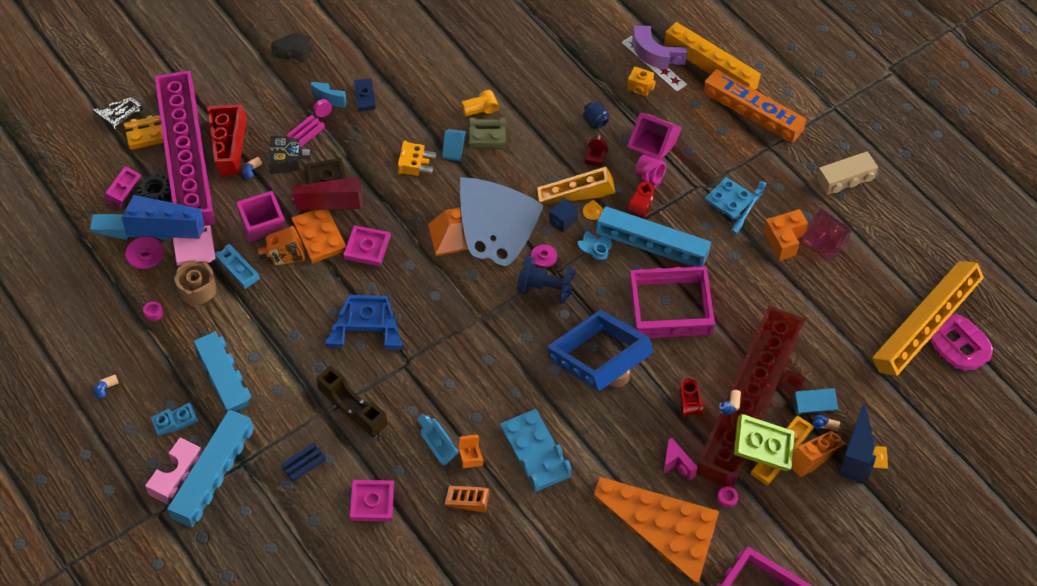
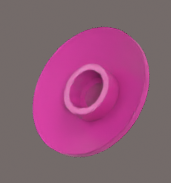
(141, 247)

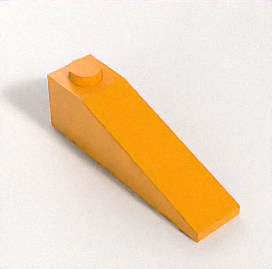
(580, 187)

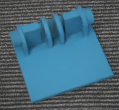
(729, 198)

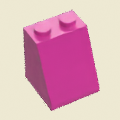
(653, 136)
(260, 216)

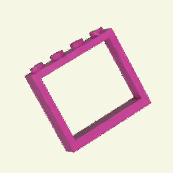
(673, 328)
(764, 564)

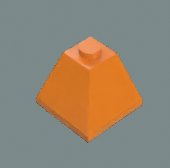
(448, 232)

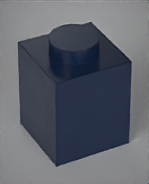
(563, 215)

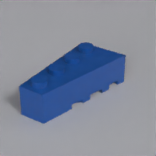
(161, 219)

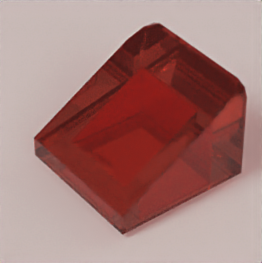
(793, 382)

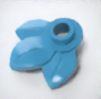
(596, 247)

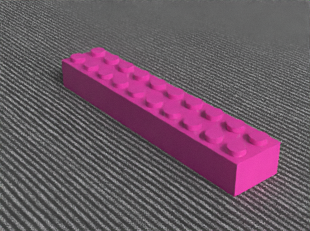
(184, 143)

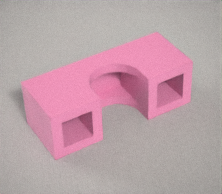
(166, 485)

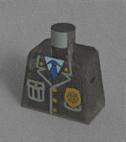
(286, 154)

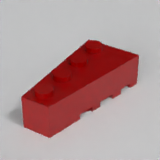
(227, 134)

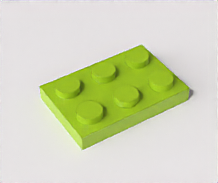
(764, 442)

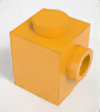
(641, 81)

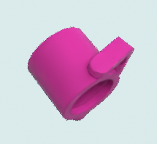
(650, 169)

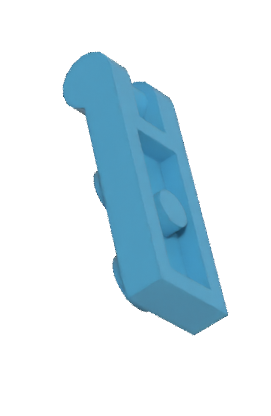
(237, 266)

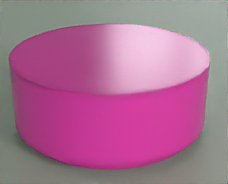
(322, 108)
(152, 311)
(727, 497)

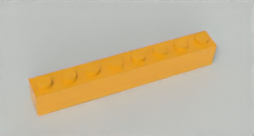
(927, 318)

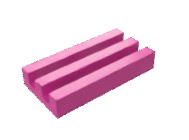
(304, 128)

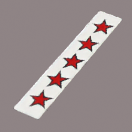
(666, 74)

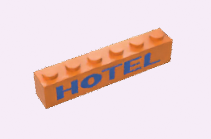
(754, 106)

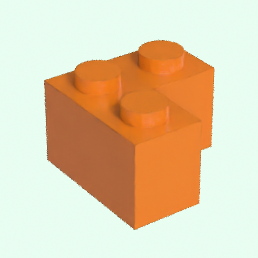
(783, 233)

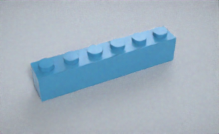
(653, 237)
(210, 468)

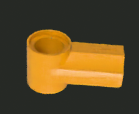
(484, 102)

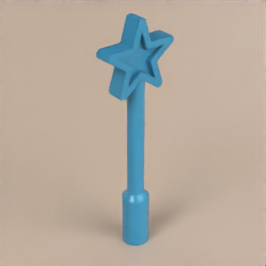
(759, 191)

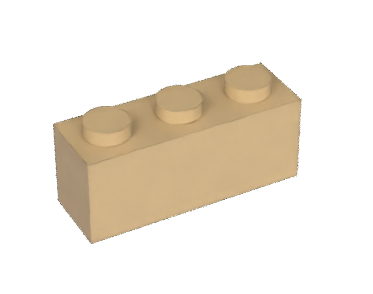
(847, 173)

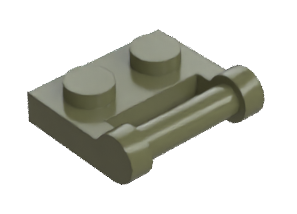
(487, 137)

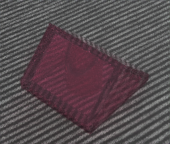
(827, 234)

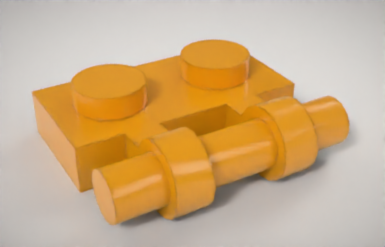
(146, 136)

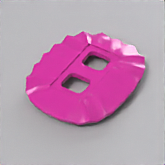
(969, 335)

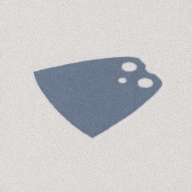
(496, 211)

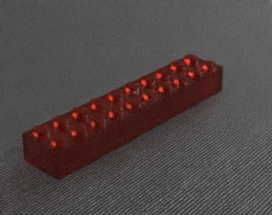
(758, 383)

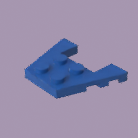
(365, 314)

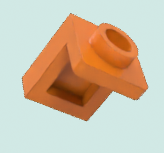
(469, 451)

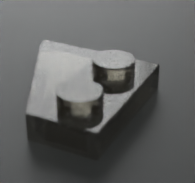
(119, 112)

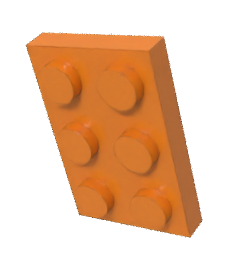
(319, 234)

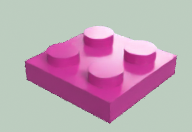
(367, 245)
(372, 500)

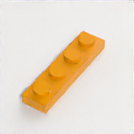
(802, 430)

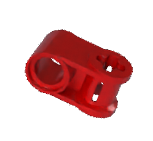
(642, 199)
(690, 401)

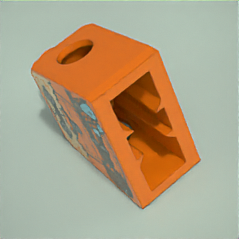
(283, 247)

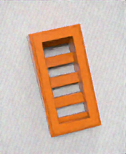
(468, 505)

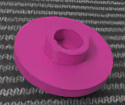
(544, 255)

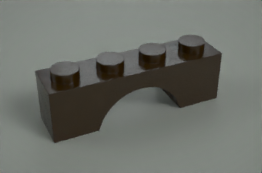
(337, 390)

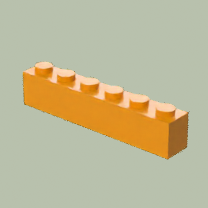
(709, 56)

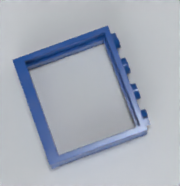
(638, 350)

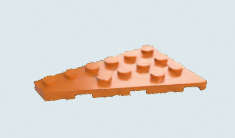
(671, 526)

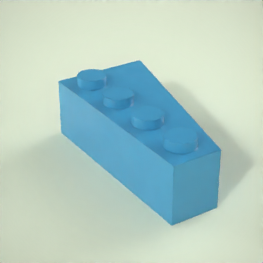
(221, 372)

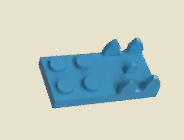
(536, 450)

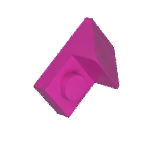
(677, 457)

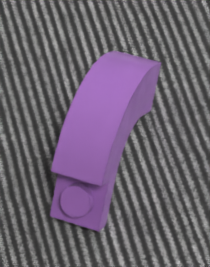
(652, 52)

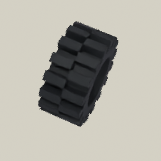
(155, 182)

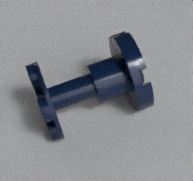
(538, 278)

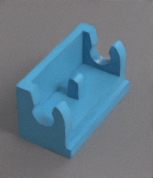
(815, 401)

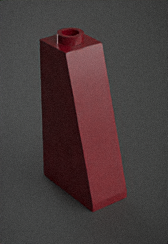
(328, 195)

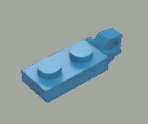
(437, 439)

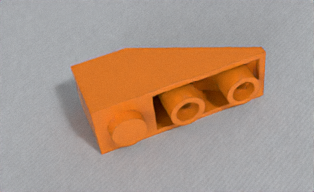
(815, 452)

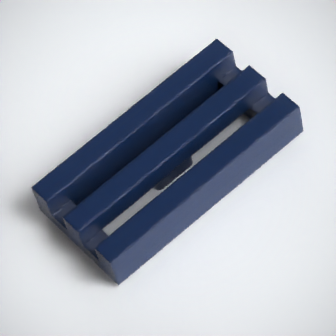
(300, 460)

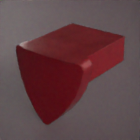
(596, 151)

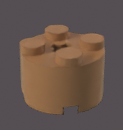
(195, 283)

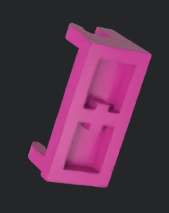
(122, 186)

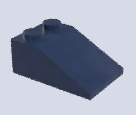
(859, 455)

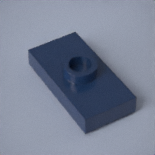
(364, 94)

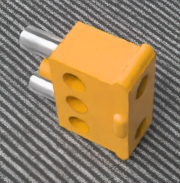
(412, 159)

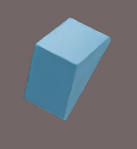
(453, 144)

